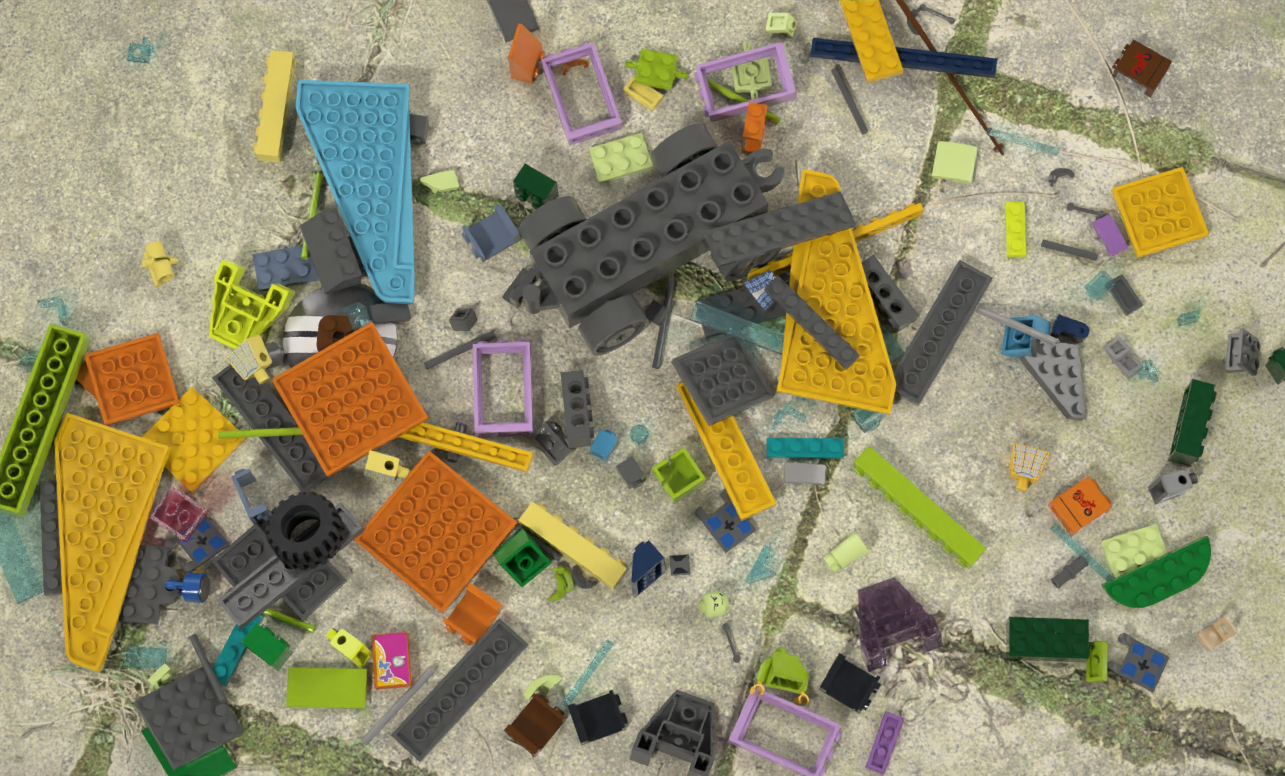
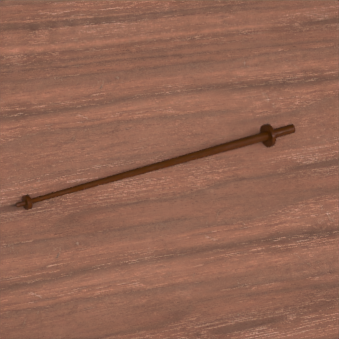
(998, 147)

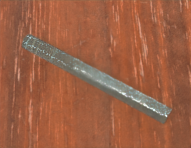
(1022, 141)
(1080, 551)
(587, 673)

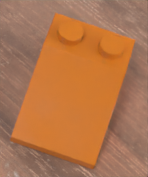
(525, 55)

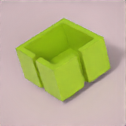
(680, 477)

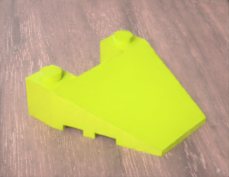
(241, 312)

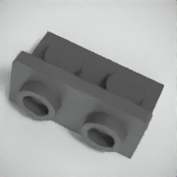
(514, 293)
(552, 442)

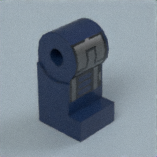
(1071, 328)

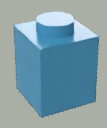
(604, 444)

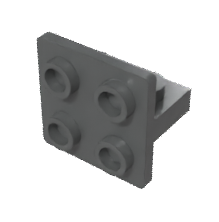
(1242, 353)

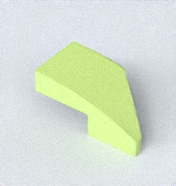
(441, 181)
(542, 684)

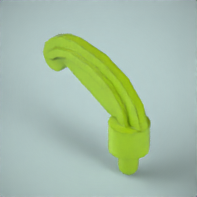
(567, 575)
(561, 586)

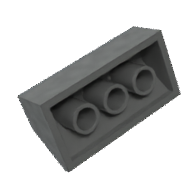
(331, 251)

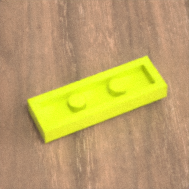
(1015, 230)

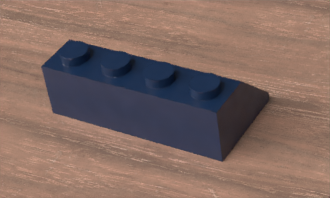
(646, 567)

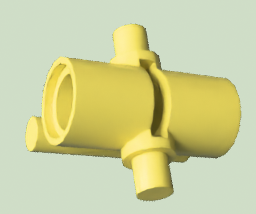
(158, 263)

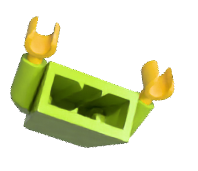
(784, 673)

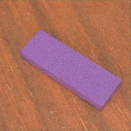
(884, 743)

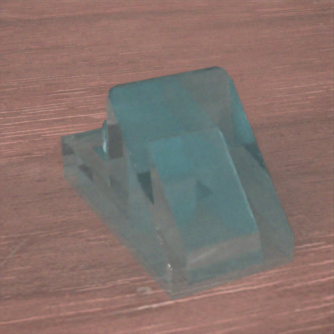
(759, 571)

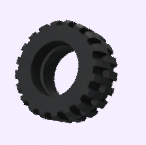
(292, 513)

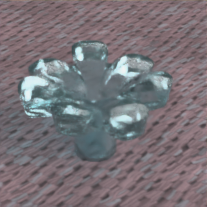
(1148, 371)

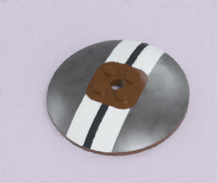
(320, 317)

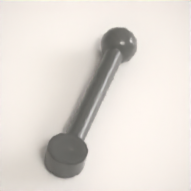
(951, 20)
(1070, 206)
(736, 658)

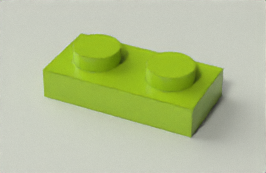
(1097, 663)

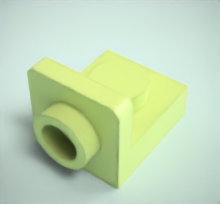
(781, 23)
(161, 676)

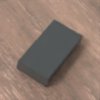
(1125, 296)
(389, 313)

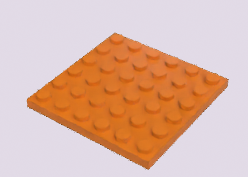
(350, 399)
(436, 531)

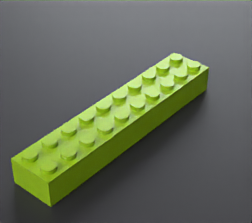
(39, 416)

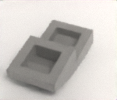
(1123, 358)
(804, 473)

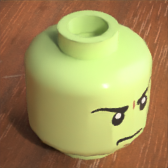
(714, 604)

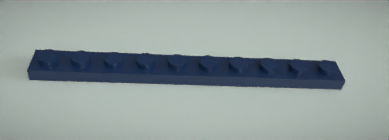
(911, 58)

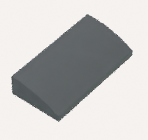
(509, 14)

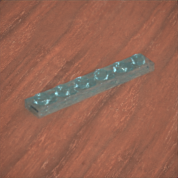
(737, 327)

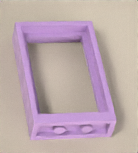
(784, 72)
(592, 130)
(507, 428)
(744, 720)

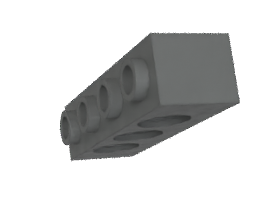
(907, 313)
(572, 382)

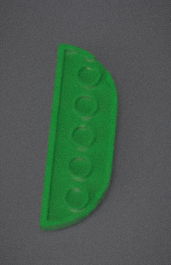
(1161, 576)

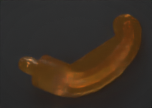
(566, 66)

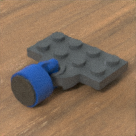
(158, 585)

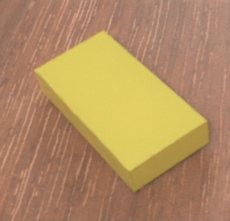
(643, 94)

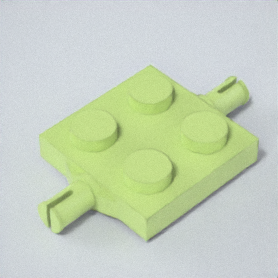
(752, 75)

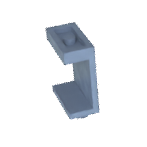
(491, 234)
(259, 513)

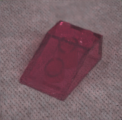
(179, 513)

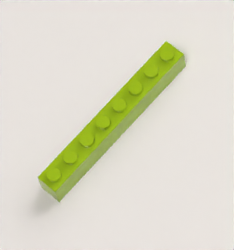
(918, 507)

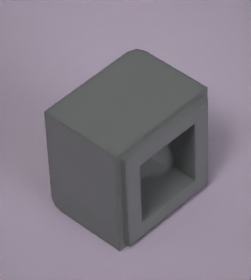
(463, 319)

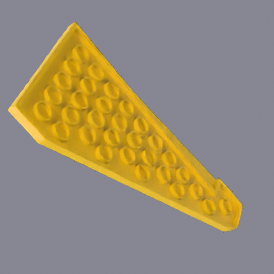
(833, 283)
(103, 510)

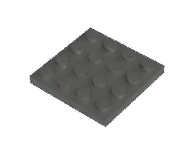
(722, 379)
(188, 718)

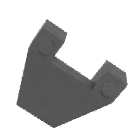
(681, 730)

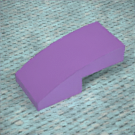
(1110, 235)

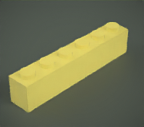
(275, 106)
(573, 546)

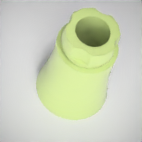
(846, 553)

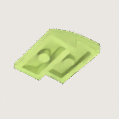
(954, 162)

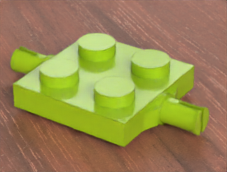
(656, 69)

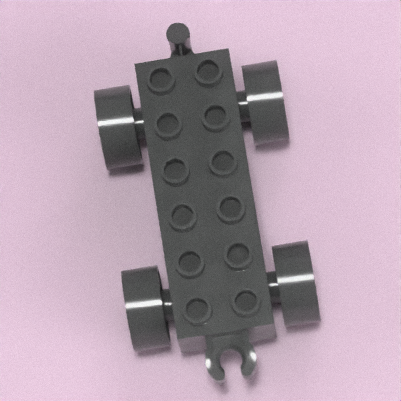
(600, 261)

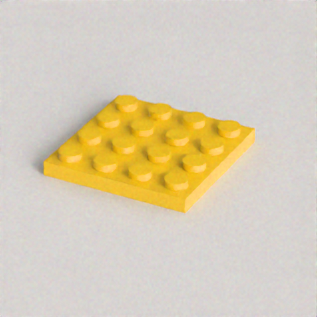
(1160, 212)
(193, 435)

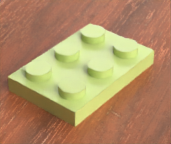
(620, 158)
(1133, 549)

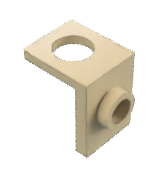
(1215, 635)

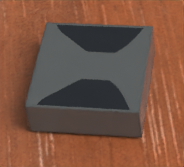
(679, 565)

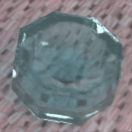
(639, 434)

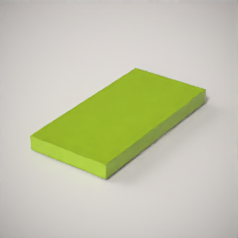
(326, 688)

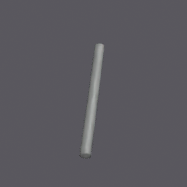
(1018, 326)
(397, 706)

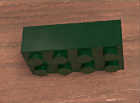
(1192, 423)
(1047, 639)

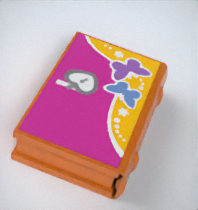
(391, 660)

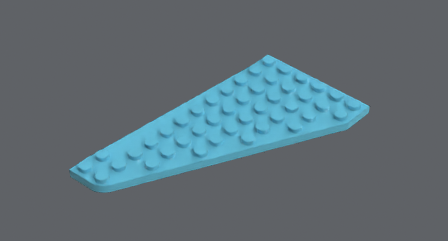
(366, 157)

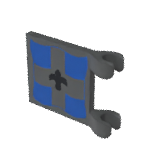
(725, 524)
(201, 546)
(1141, 664)

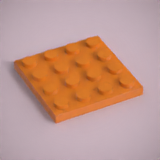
(131, 379)

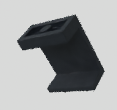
(849, 684)
(598, 718)

